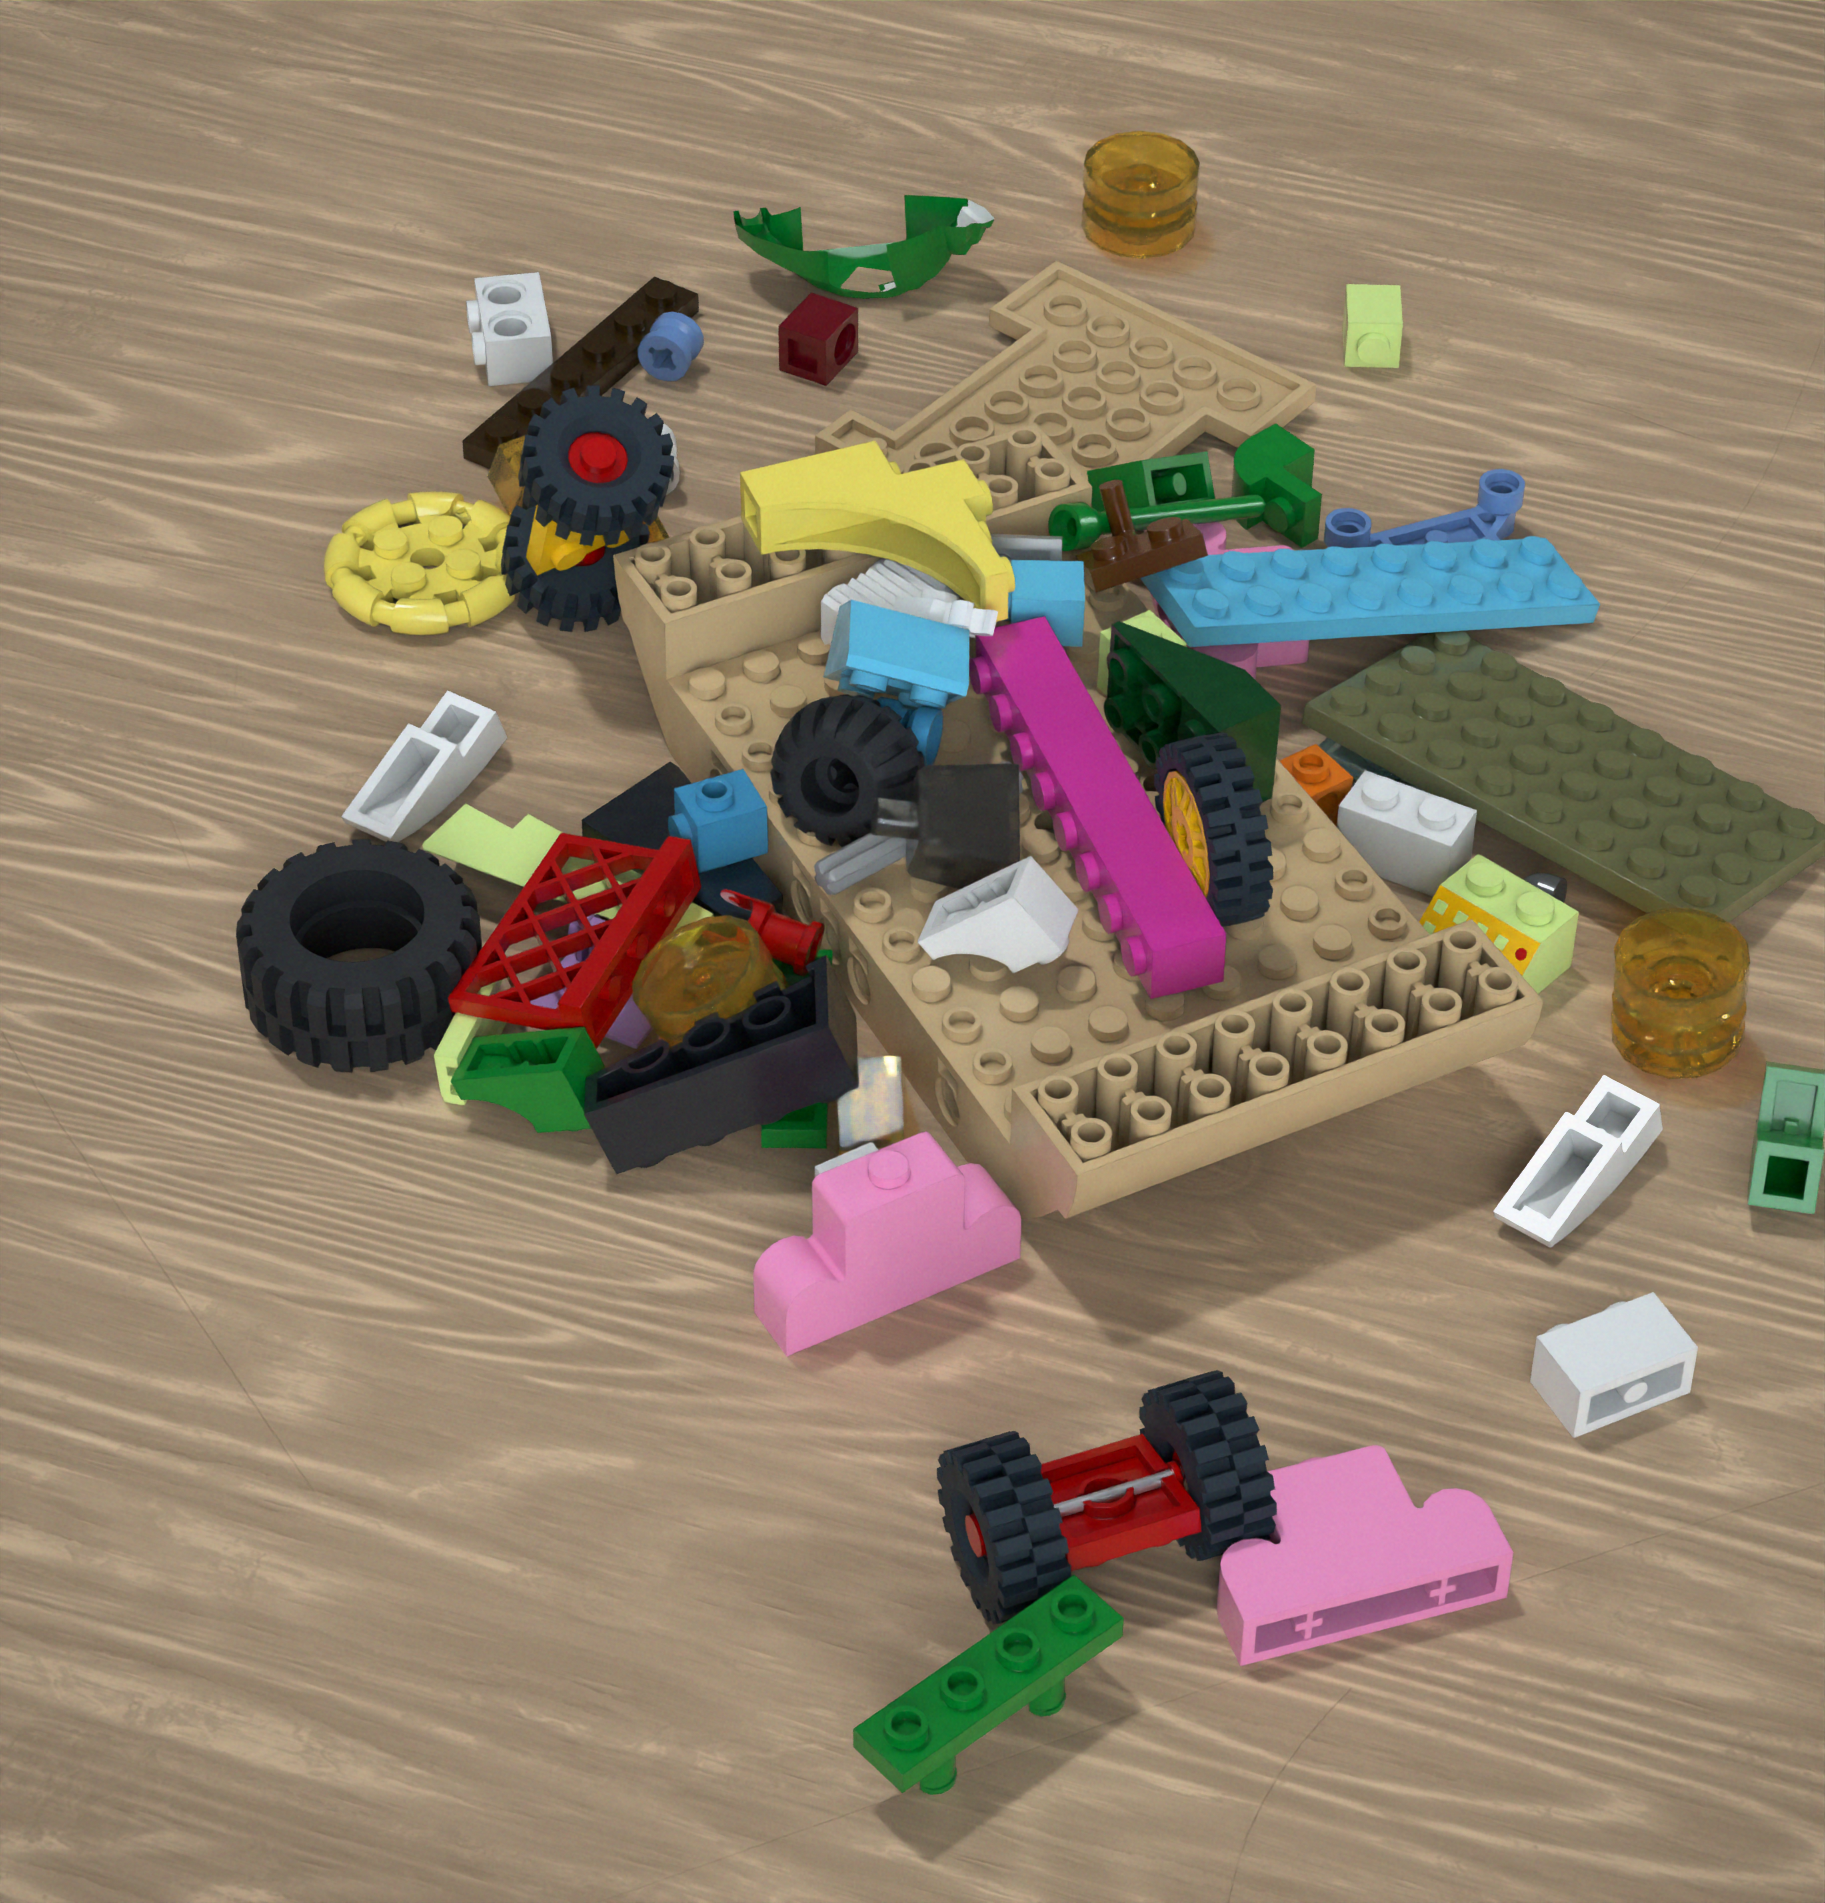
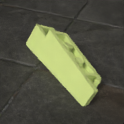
(515, 853)

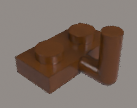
(1134, 556)

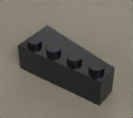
(728, 1073)

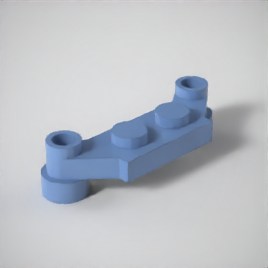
(1492, 518)

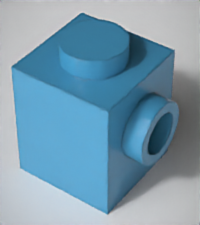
(721, 819)

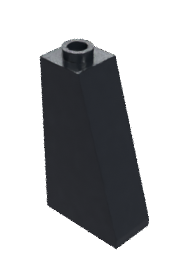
(641, 820)

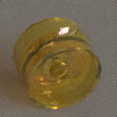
(1140, 194)
(702, 971)

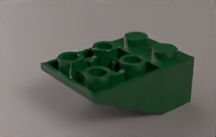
(1175, 693)

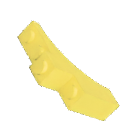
(866, 506)

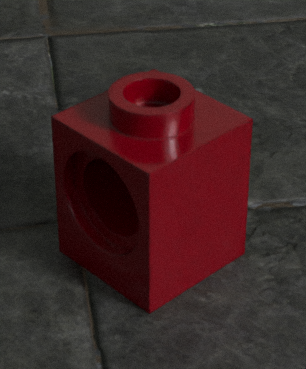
(818, 339)

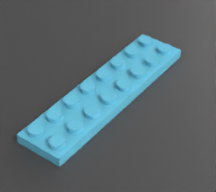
(1371, 591)

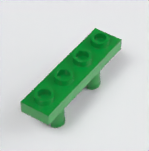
(987, 1684)

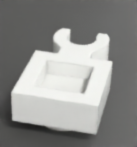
(947, 609)

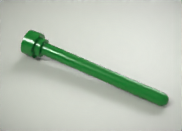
(1083, 525)

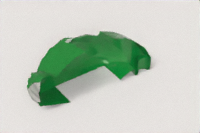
(933, 233)

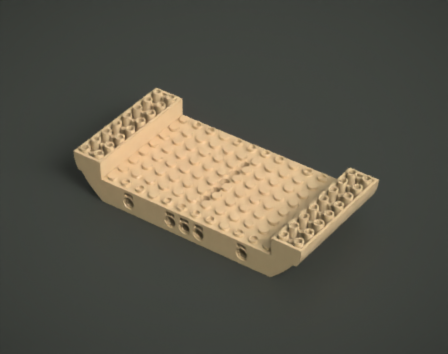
(1067, 1067)

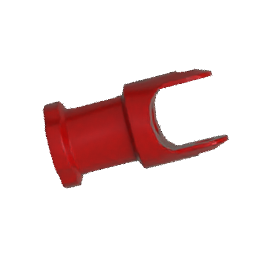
(783, 936)

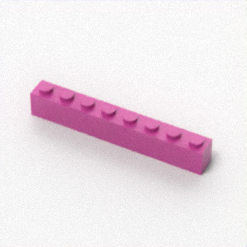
(1099, 810)

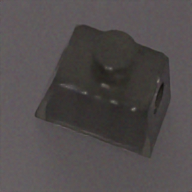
(955, 822)

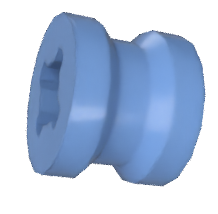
(670, 346)

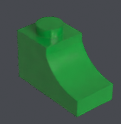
(532, 1075)

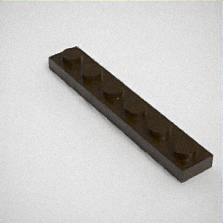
(595, 360)

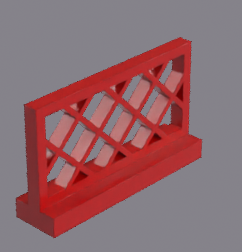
(603, 982)

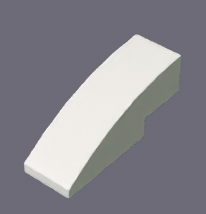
(426, 769)
(1581, 1162)

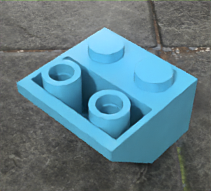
(898, 656)

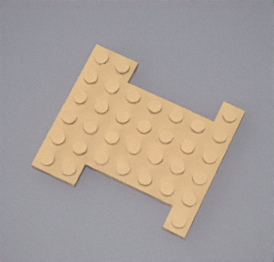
(1098, 378)

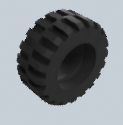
(347, 902)

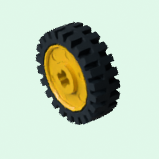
(1217, 823)

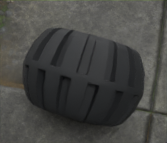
(838, 761)

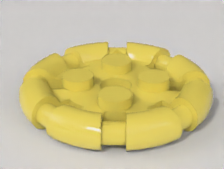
(385, 562)

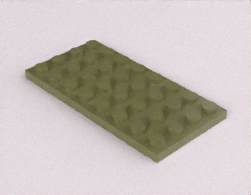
(1568, 777)

